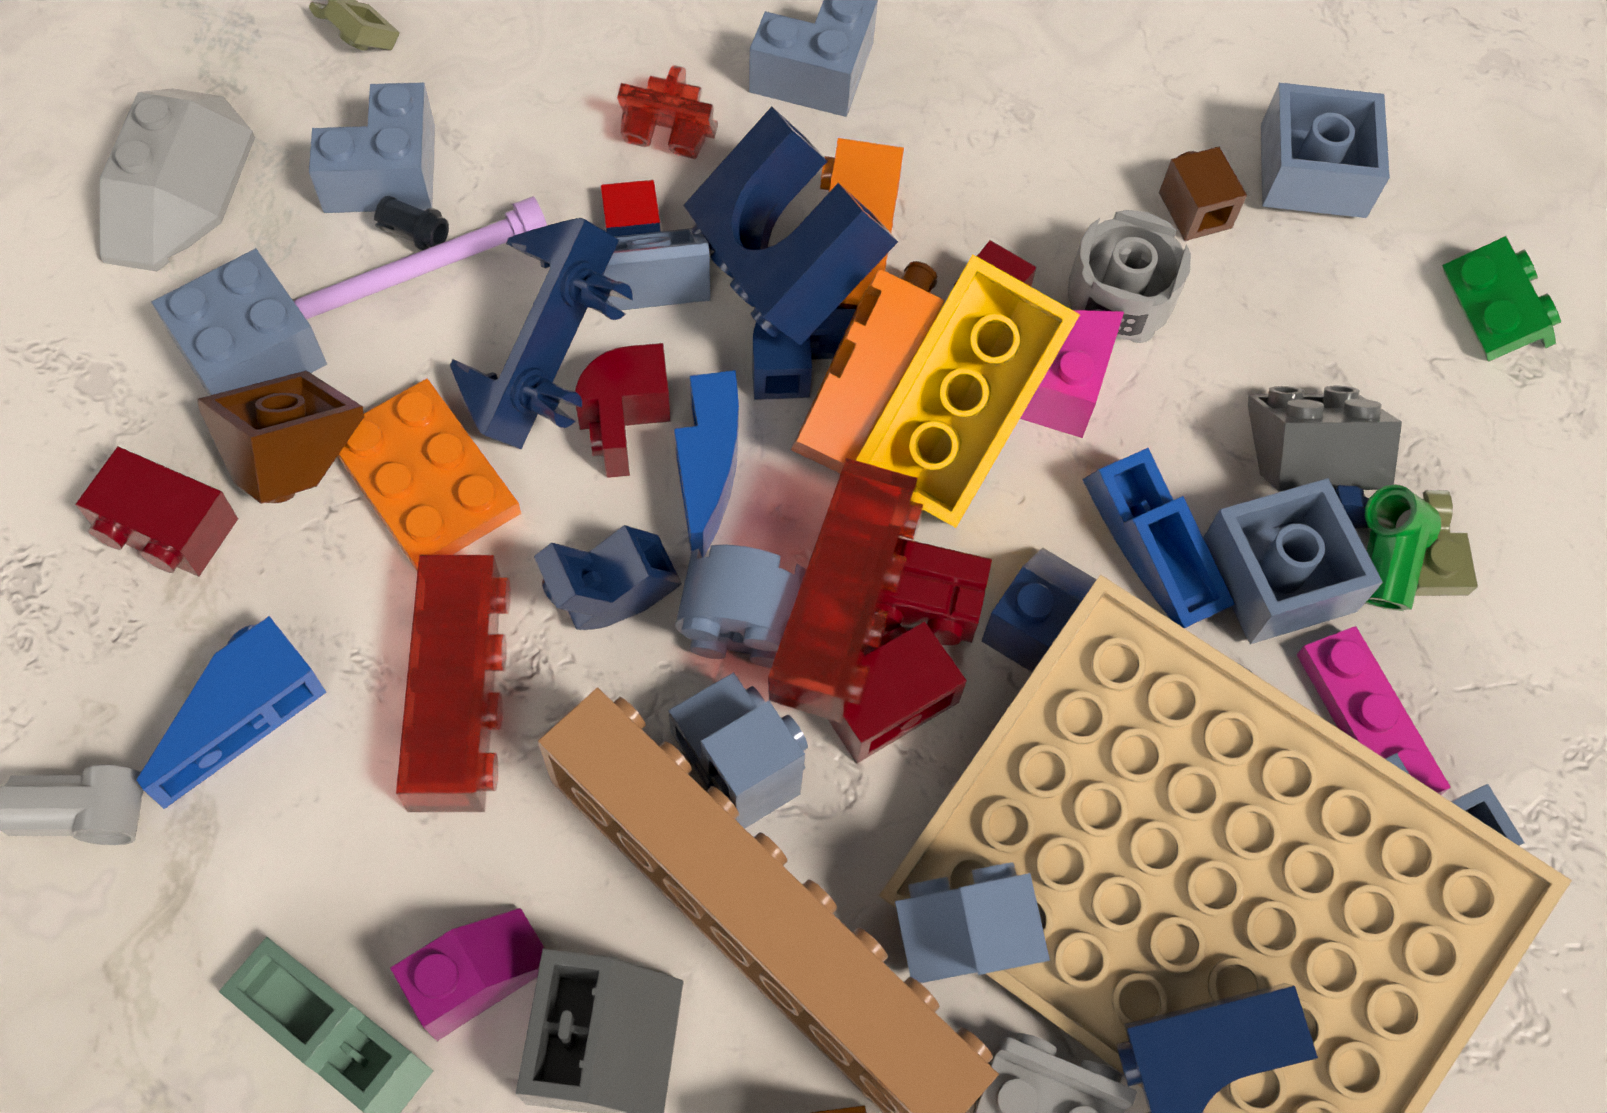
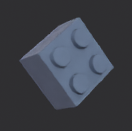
(1324, 150)
(239, 326)
(1291, 560)

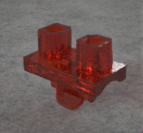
(669, 105)

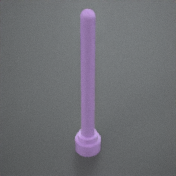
(525, 217)

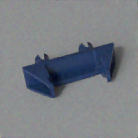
(577, 260)

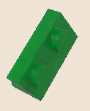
(1500, 300)

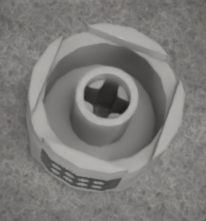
(1130, 268)

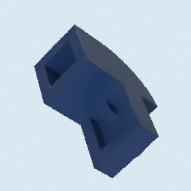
(784, 367)
(611, 580)

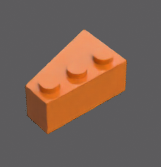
(872, 177)
(866, 369)

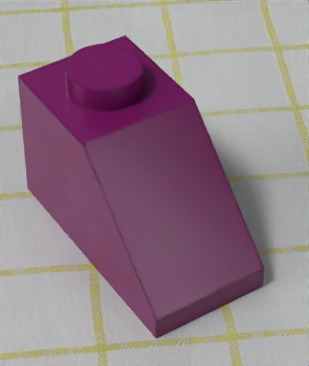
(469, 970)

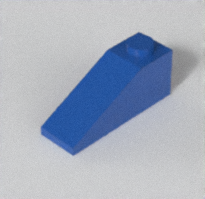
(235, 703)

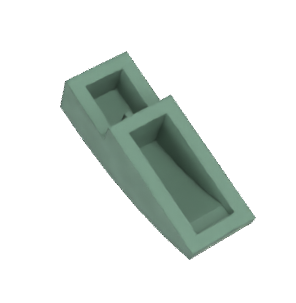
(325, 1031)

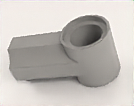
(91, 807)

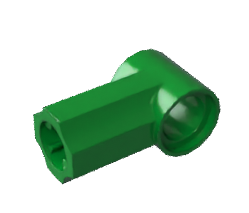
(1400, 550)

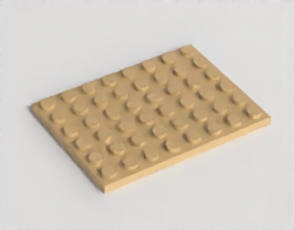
(1229, 843)

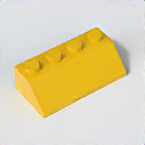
(968, 387)

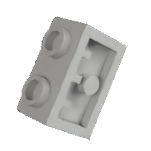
(1040, 1082)

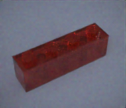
(843, 592)
(451, 685)

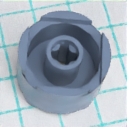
(737, 602)

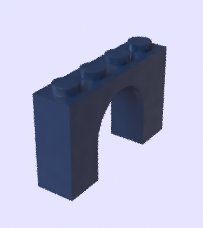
(815, 265)
(1202, 1048)

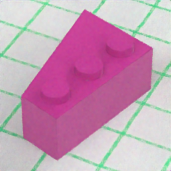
(1076, 375)

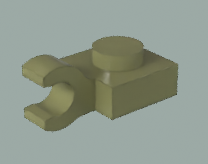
(358, 23)
(1448, 561)

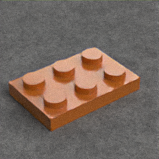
(426, 475)

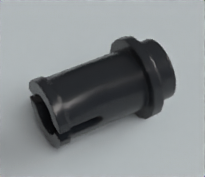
(421, 226)

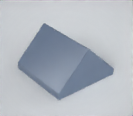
(661, 268)

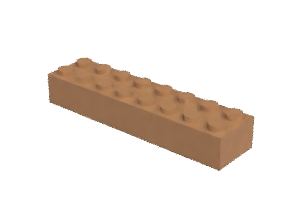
(761, 916)

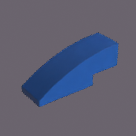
(708, 455)
(1159, 538)

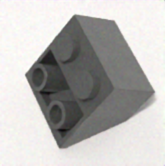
(1323, 437)
(599, 1035)

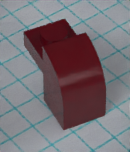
(621, 391)

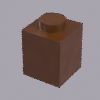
(1202, 193)

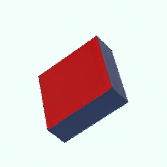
(630, 208)

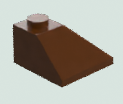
(280, 433)

